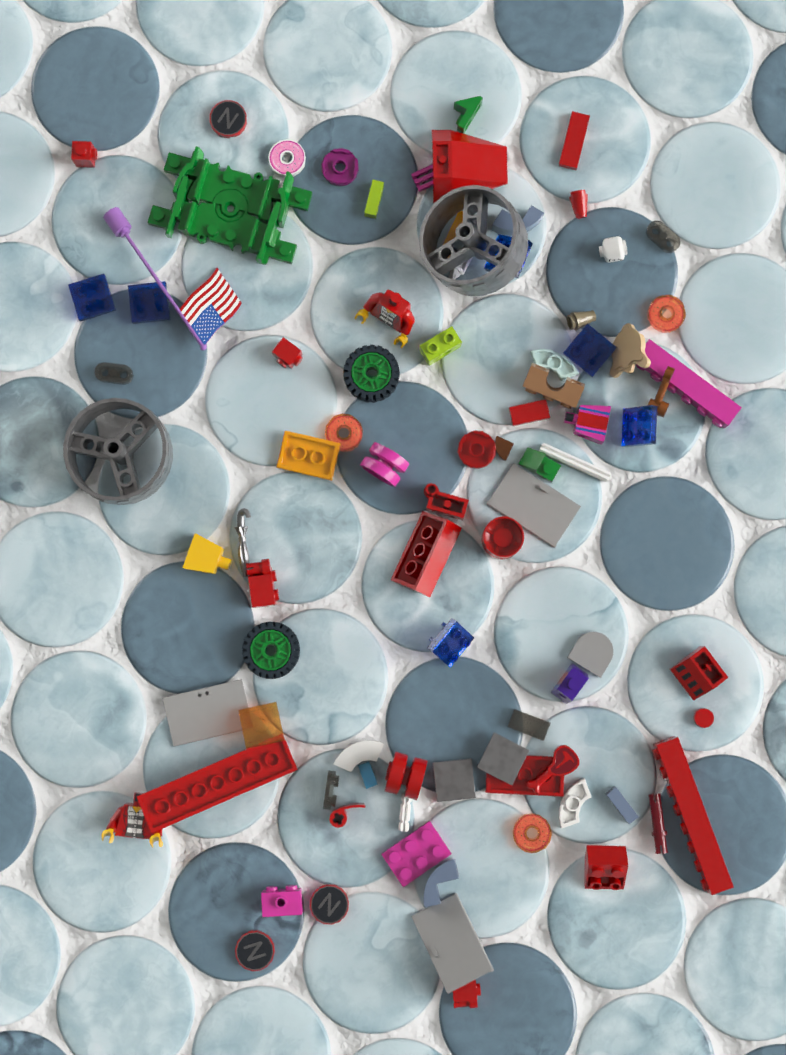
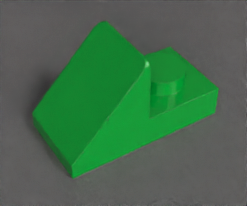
(468, 110)
(539, 464)

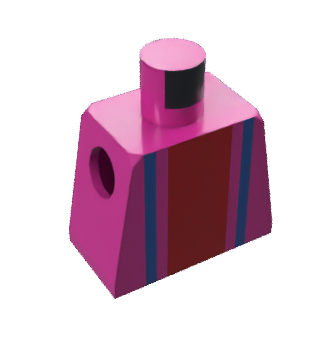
(590, 422)

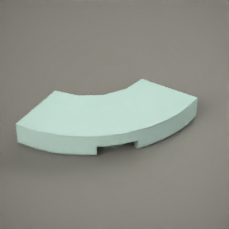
(554, 362)

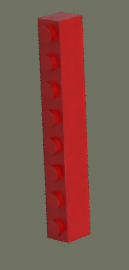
(692, 815)

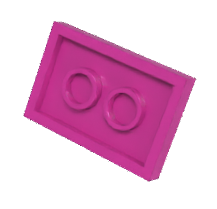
(416, 853)

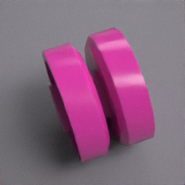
(385, 462)

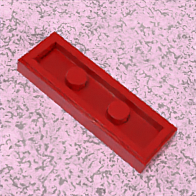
(574, 140)

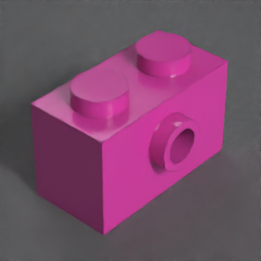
(282, 901)

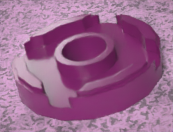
(344, 177)

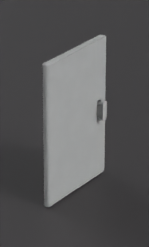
(534, 505)
(206, 716)
(452, 938)

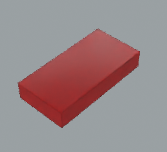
(529, 412)

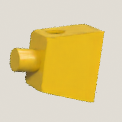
(205, 556)

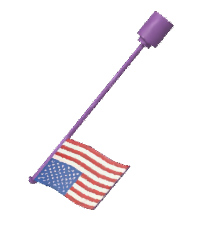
(206, 307)

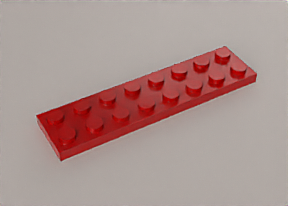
(215, 784)

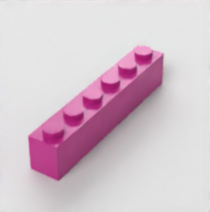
(691, 387)

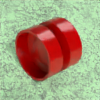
(502, 537)
(401, 774)

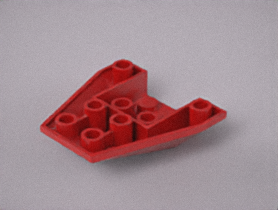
(466, 161)

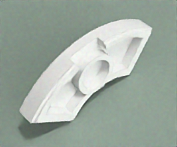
(357, 753)
(571, 803)

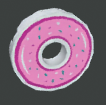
(287, 147)

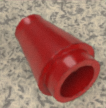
(579, 203)

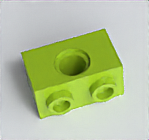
(440, 345)

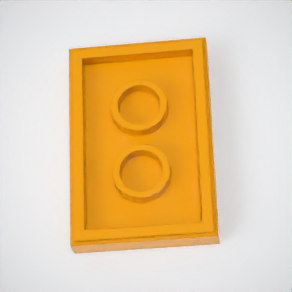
(308, 455)

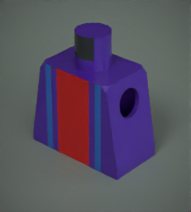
(570, 684)

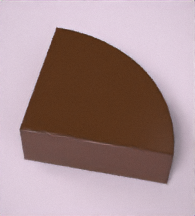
(503, 447)

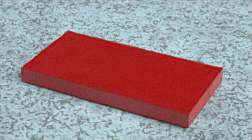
(530, 770)

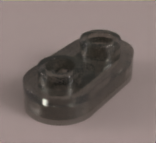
(664, 235)
(114, 373)
(330, 799)

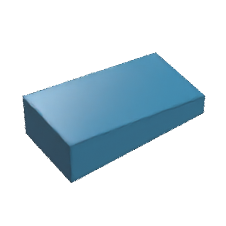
(367, 775)

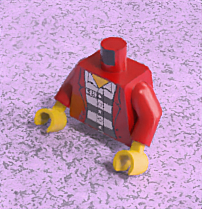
(391, 310)
(130, 822)

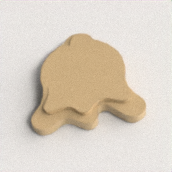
(629, 351)

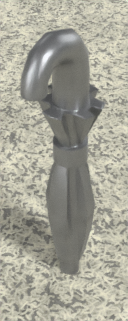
(241, 530)

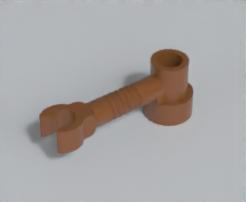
(661, 405)

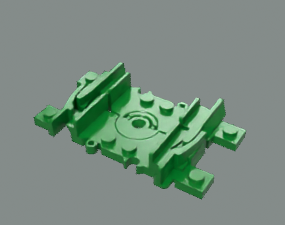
(228, 189)

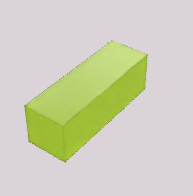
(374, 199)

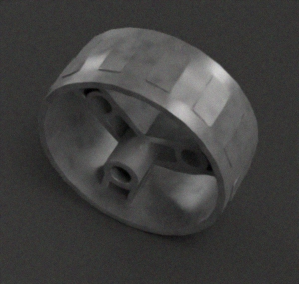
(477, 243)
(117, 451)

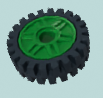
(367, 359)
(286, 653)

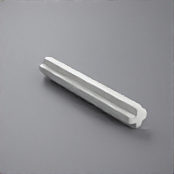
(575, 462)

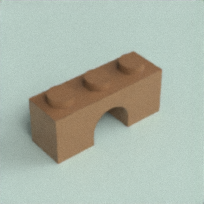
(567, 394)

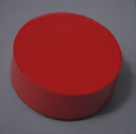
(703, 718)

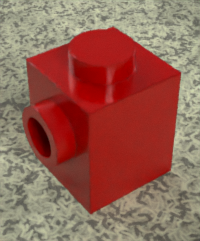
(83, 154)
(287, 354)

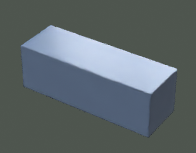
(621, 805)

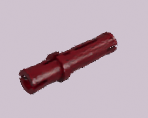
(658, 823)

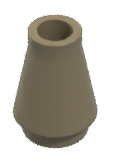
(580, 319)

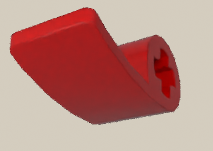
(341, 810)

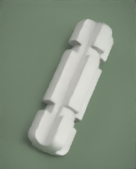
(404, 816)

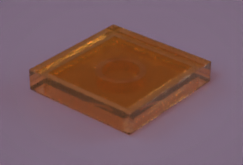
(261, 725)

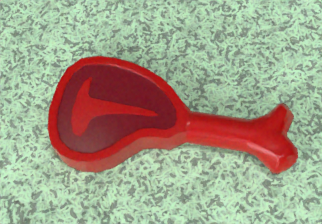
(563, 763)

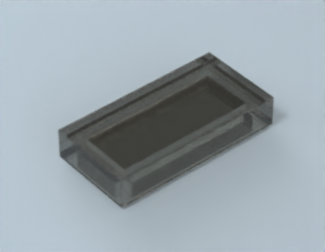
(528, 724)

